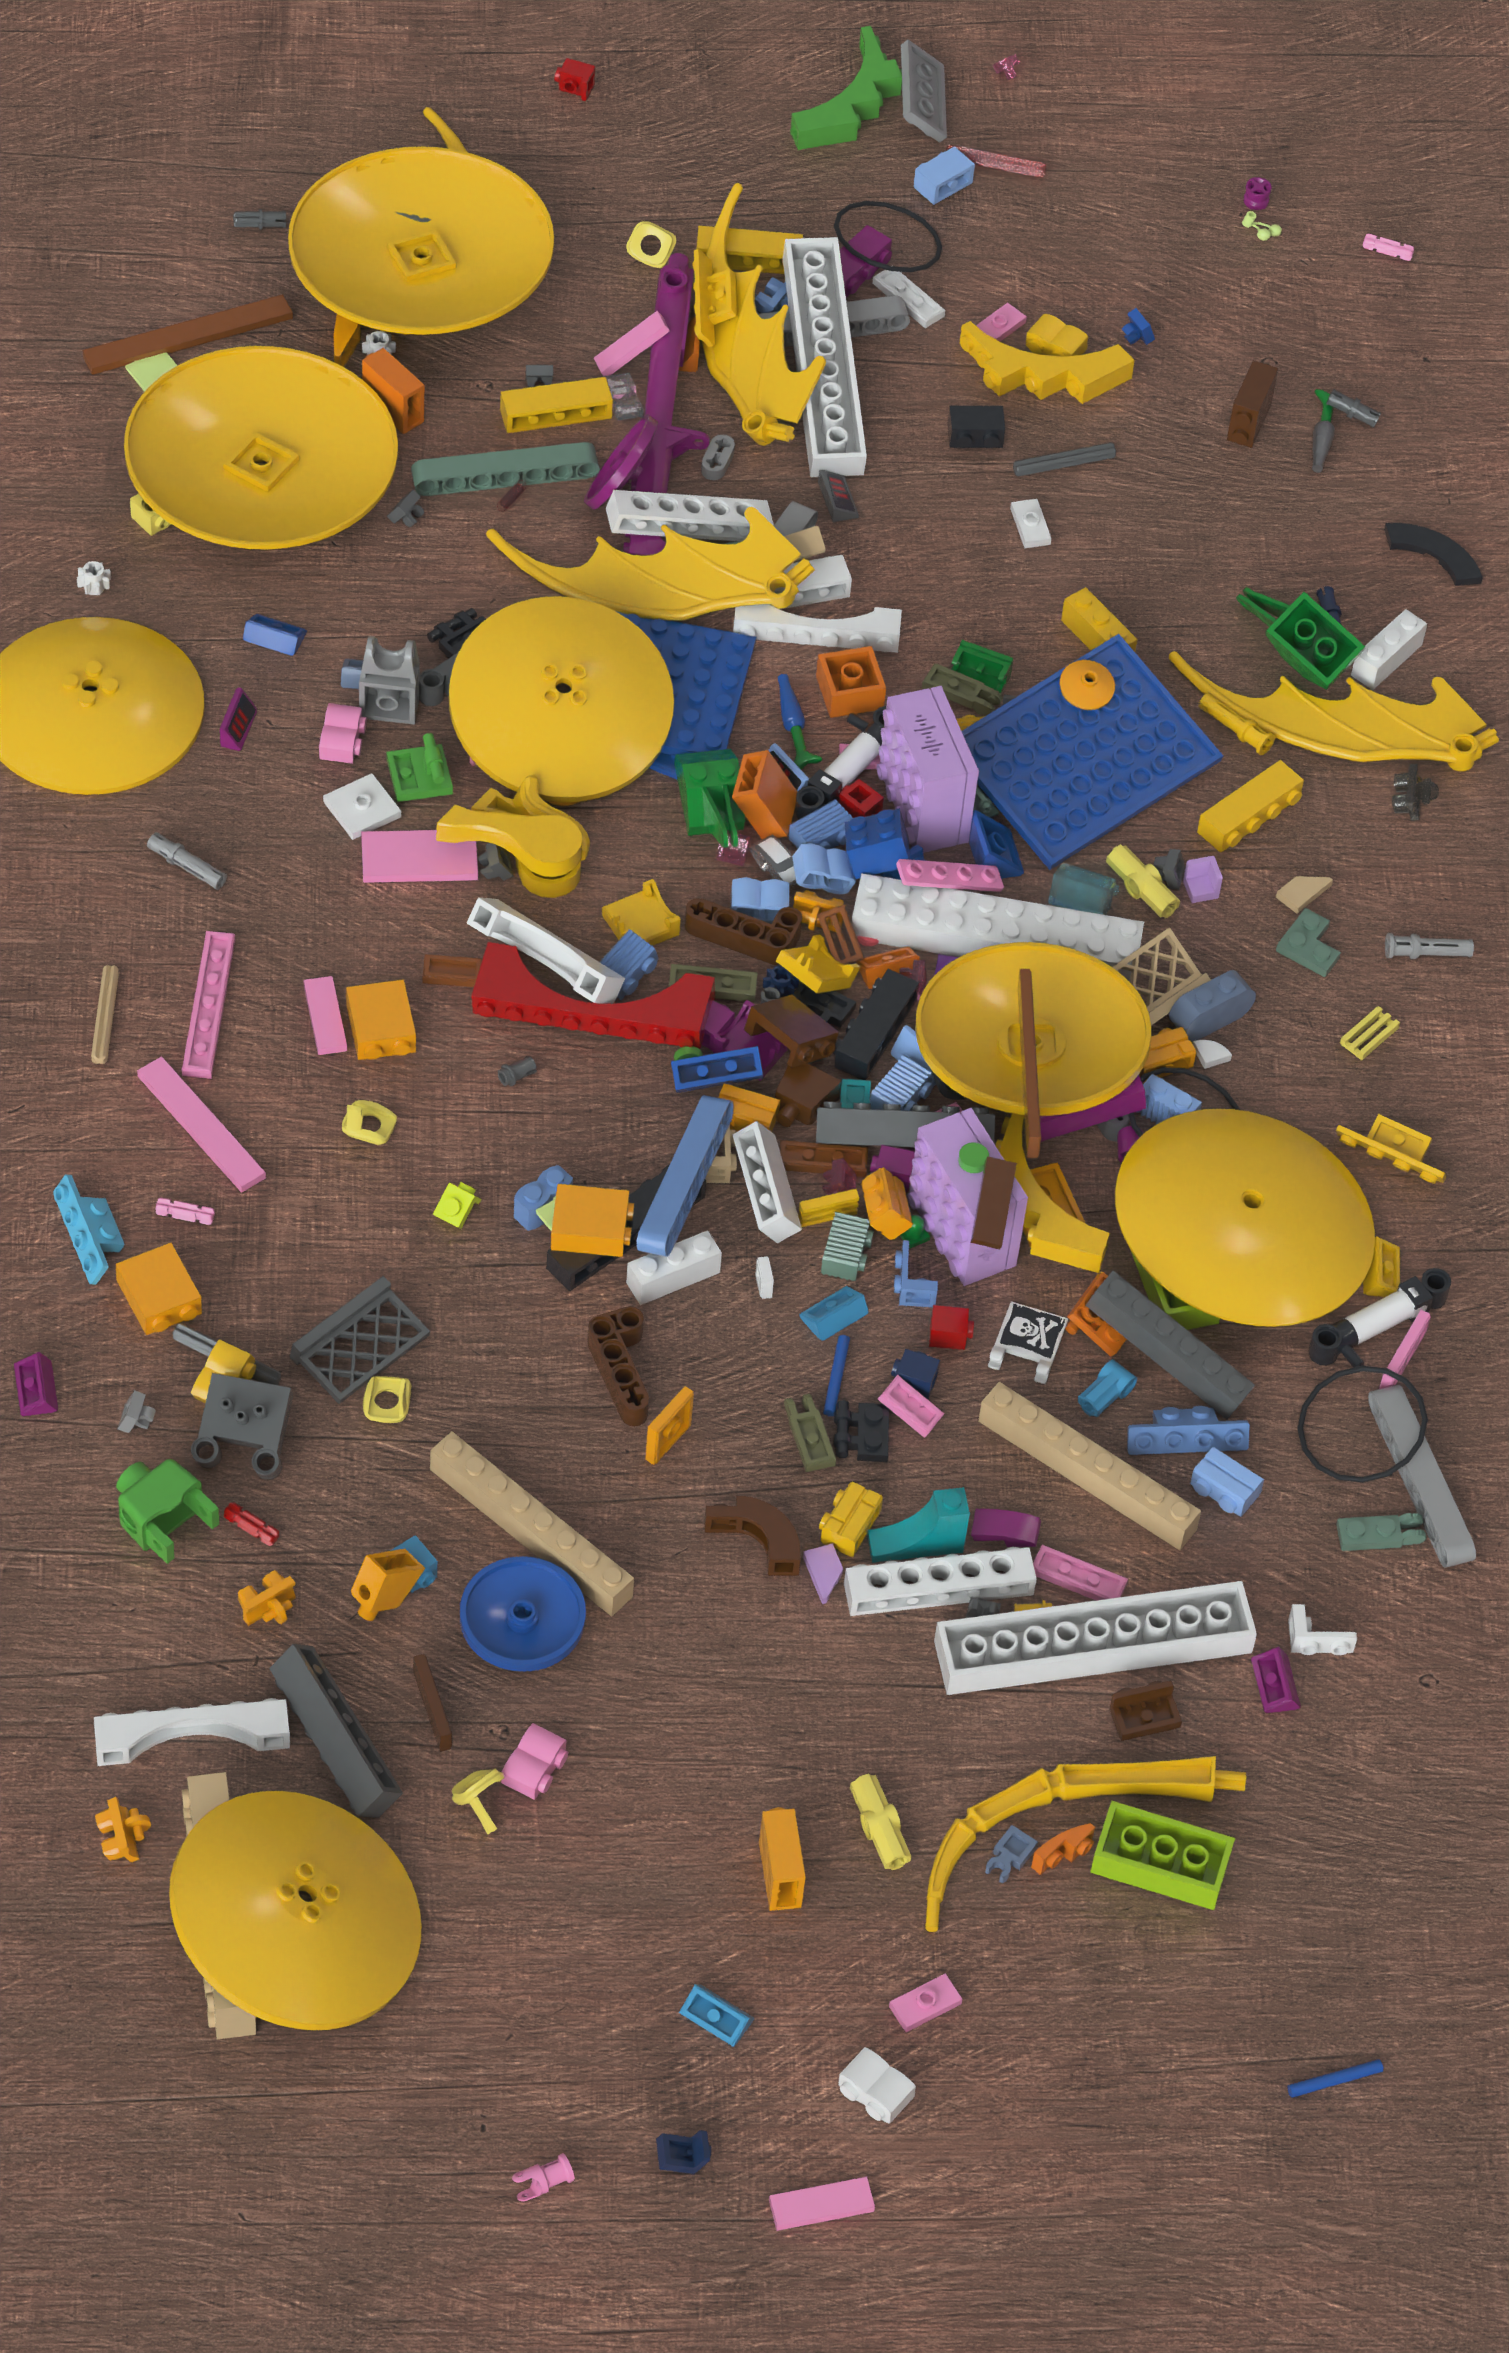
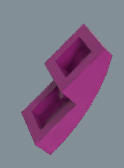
(1008, 1526)

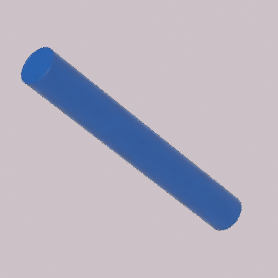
(836, 1375)
(1335, 2078)

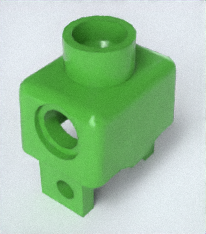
(159, 1502)

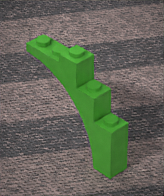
(842, 116)

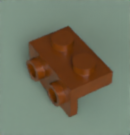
(1145, 1710)

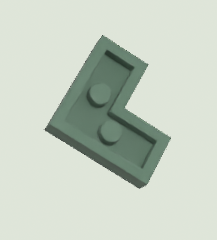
(1303, 944)

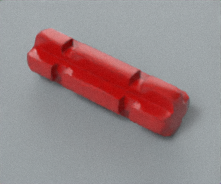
(251, 1524)

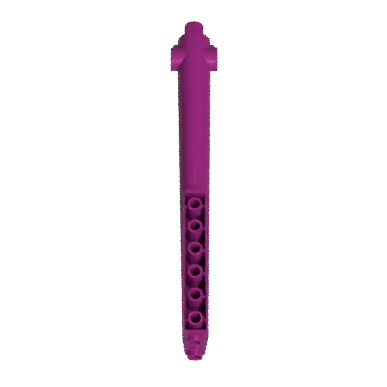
(666, 356)

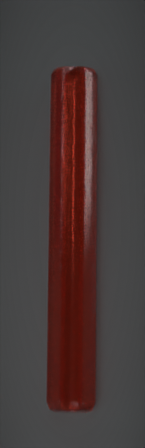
(1003, 162)

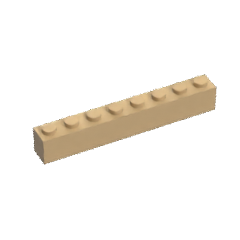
(1089, 1466)
(531, 1522)

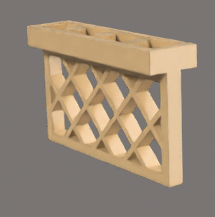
(1164, 1003)

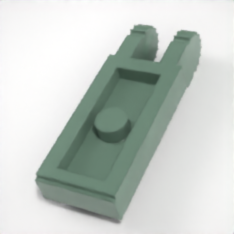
(1379, 1532)

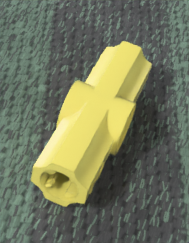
(1142, 881)
(880, 1822)

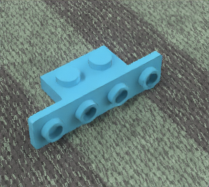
(89, 1226)

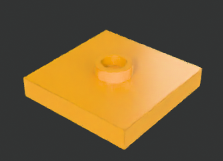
(669, 1425)

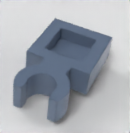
(1011, 1850)

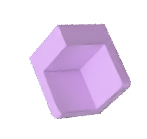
(1202, 879)

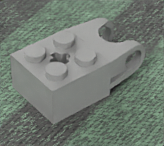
(390, 683)

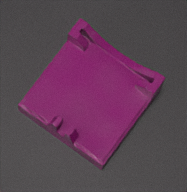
(736, 1038)

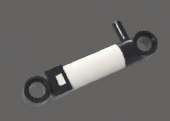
(827, 784)
(1379, 1317)

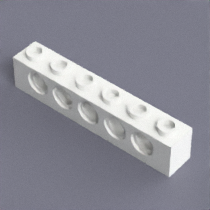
(686, 514)
(928, 1592)

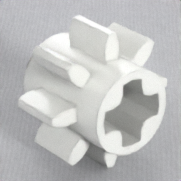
(377, 341)
(93, 578)

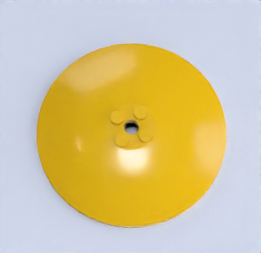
(103, 739)

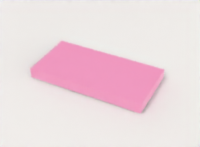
(416, 857)

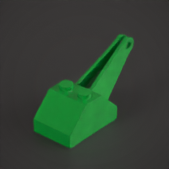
(1305, 636)
(706, 793)

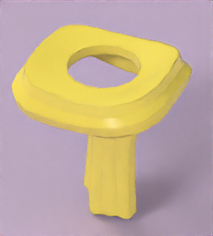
(667, 240)
(354, 1118)
(379, 1384)
(468, 1789)

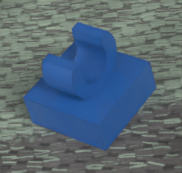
(1138, 328)

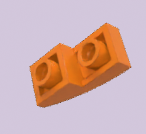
(1068, 1844)

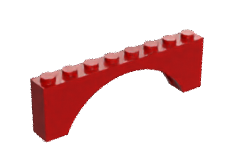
(669, 1017)

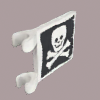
(1029, 1335)

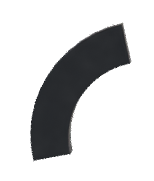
(1449, 553)

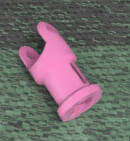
(544, 2177)

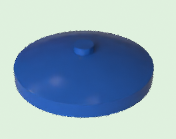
(522, 1614)

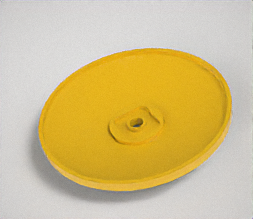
(571, 741)
(1086, 1022)
(267, 1946)

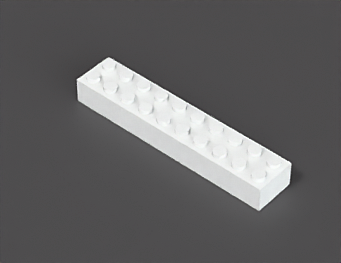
(822, 329)
(965, 921)
(1094, 1637)

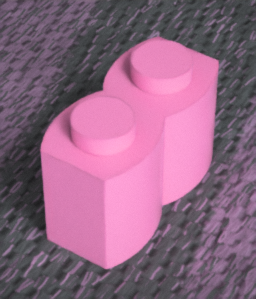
(341, 733)
(534, 1761)

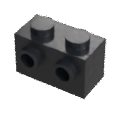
(976, 426)

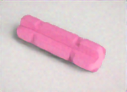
(1388, 247)
(185, 1211)

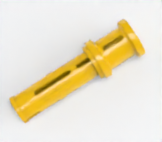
(1245, 729)

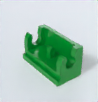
(983, 665)

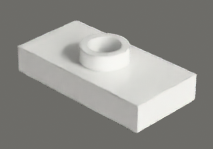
(1030, 523)

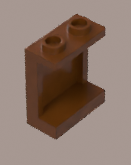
(794, 1026)

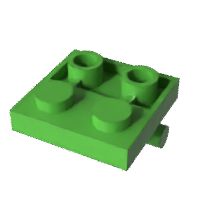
(419, 771)

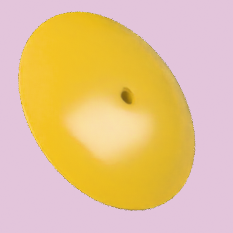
(1244, 1217)

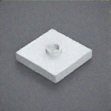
(362, 806)

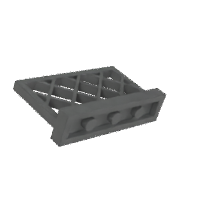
(341, 1322)

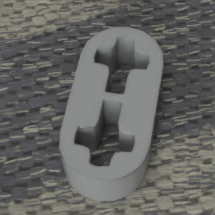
(722, 458)

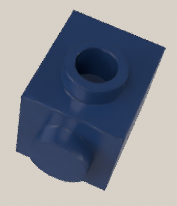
(917, 1370)

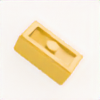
(1384, 1271)

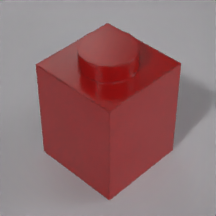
(950, 1327)

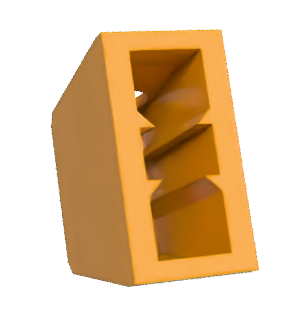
(385, 1581)

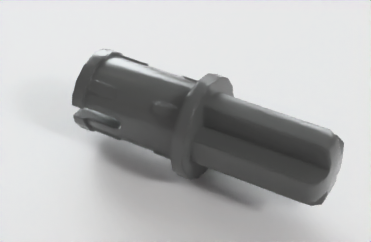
(259, 219)

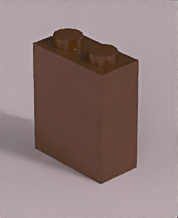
(1252, 404)

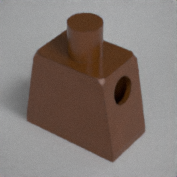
(802, 1092)

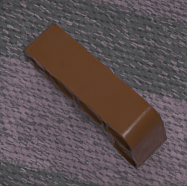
(742, 931)
(622, 1369)

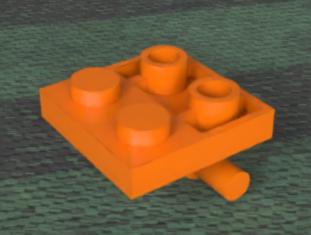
(1091, 1324)

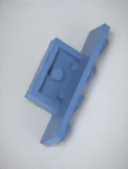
(1187, 1432)

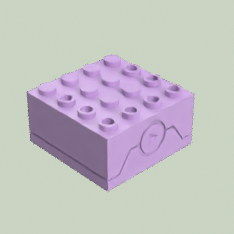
(928, 769)
(949, 1198)

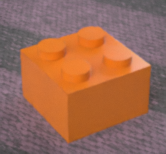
(850, 681)

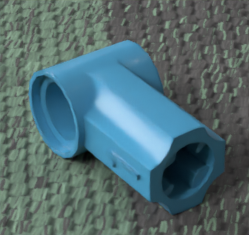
(1110, 1384)

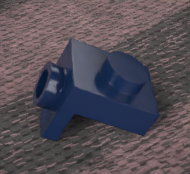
(683, 2153)

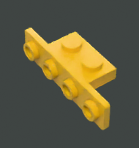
(713, 297)
(1396, 1143)

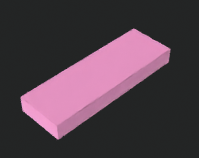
(631, 344)
(325, 1015)
(1407, 1348)
(1078, 1575)
(821, 2203)

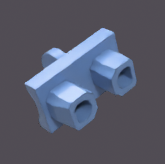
(777, 291)

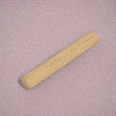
(105, 1014)

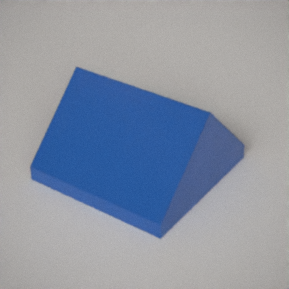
(994, 846)

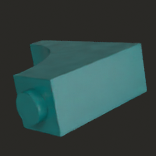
(932, 1531)

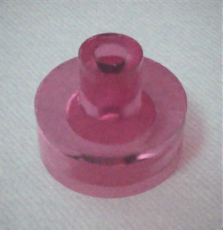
(1006, 66)

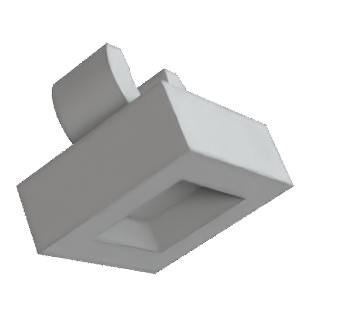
(135, 1413)

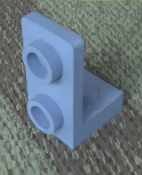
(912, 1291)

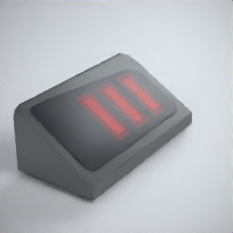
(837, 496)

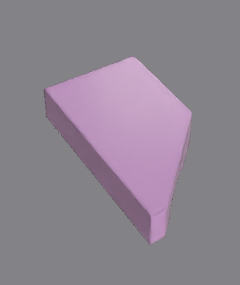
(824, 1569)

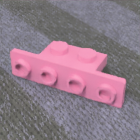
(950, 875)

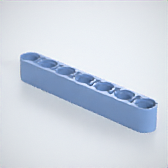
(685, 1176)

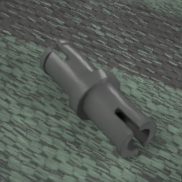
(1353, 408)

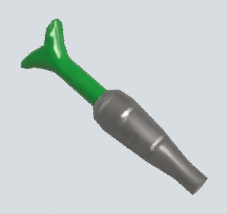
(1322, 433)

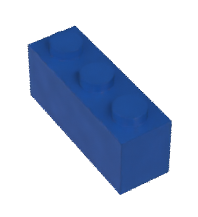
(717, 1069)

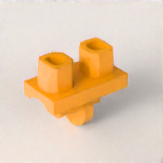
(810, 905)
(269, 1603)
(125, 1826)

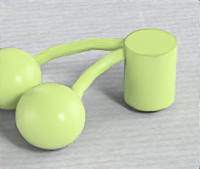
(1263, 234)

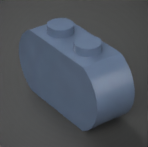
(1212, 1005)

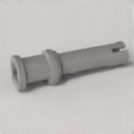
(1415, 946)

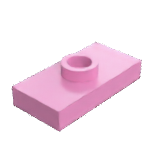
(1002, 322)
(911, 1406)
(925, 2002)

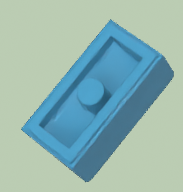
(835, 1312)
(716, 2014)

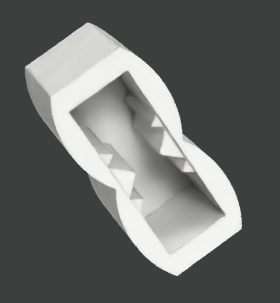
(876, 2086)

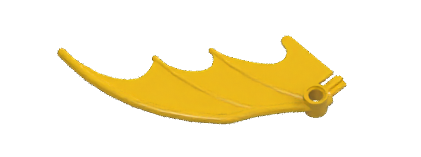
(751, 353)
(683, 578)
(1364, 724)

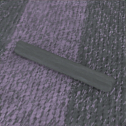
(1064, 459)
(205, 1344)

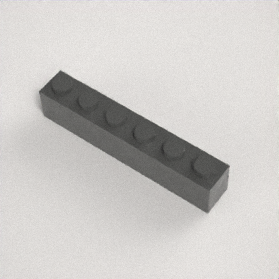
(883, 1127)
(1170, 1345)
(335, 1731)

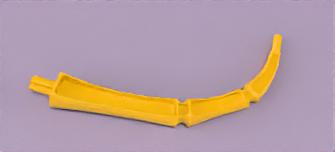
(1181, 1778)

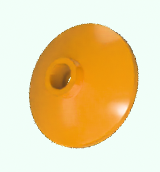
(1083, 693)

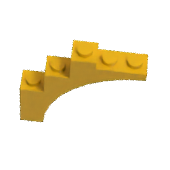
(1044, 375)
(1052, 1230)

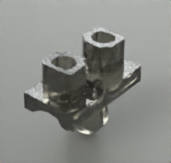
(1416, 791)

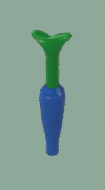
(794, 722)

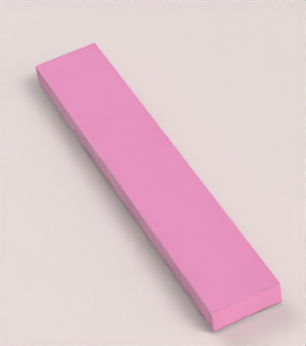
(208, 1005)
(201, 1124)

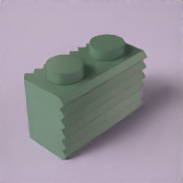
(846, 1245)

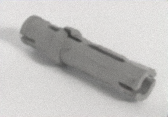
(176, 854)

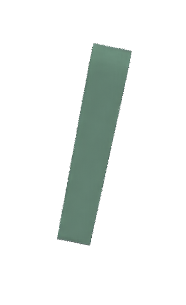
(505, 469)

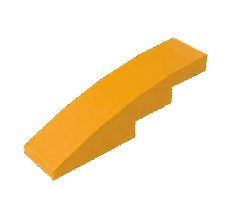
(345, 339)

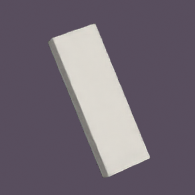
(917, 302)

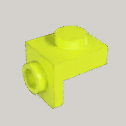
(456, 1204)

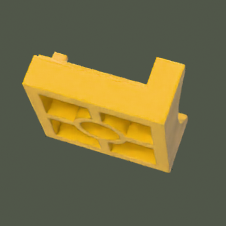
(644, 915)
(817, 967)

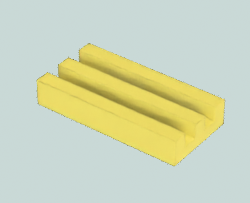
(1383, 1019)

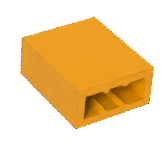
(381, 1020)
(591, 1220)
(158, 1289)
(782, 1859)

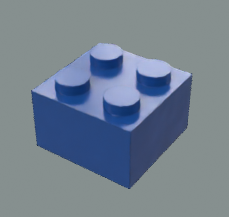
(876, 842)

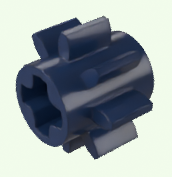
(781, 980)

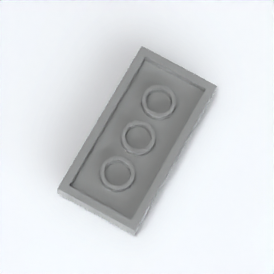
(923, 91)

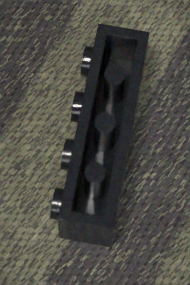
(876, 1024)

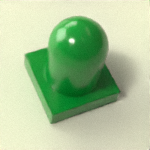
(917, 1233)

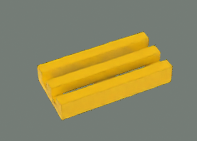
(824, 1208)

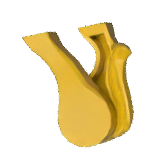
(541, 838)

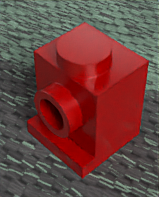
(576, 78)
(860, 799)

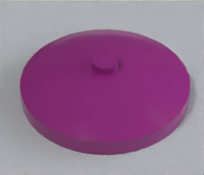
(622, 463)

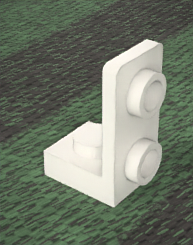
(1309, 1642)

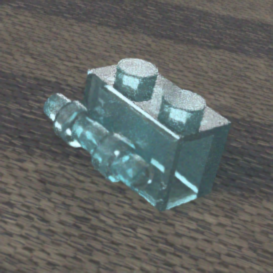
(1082, 890)

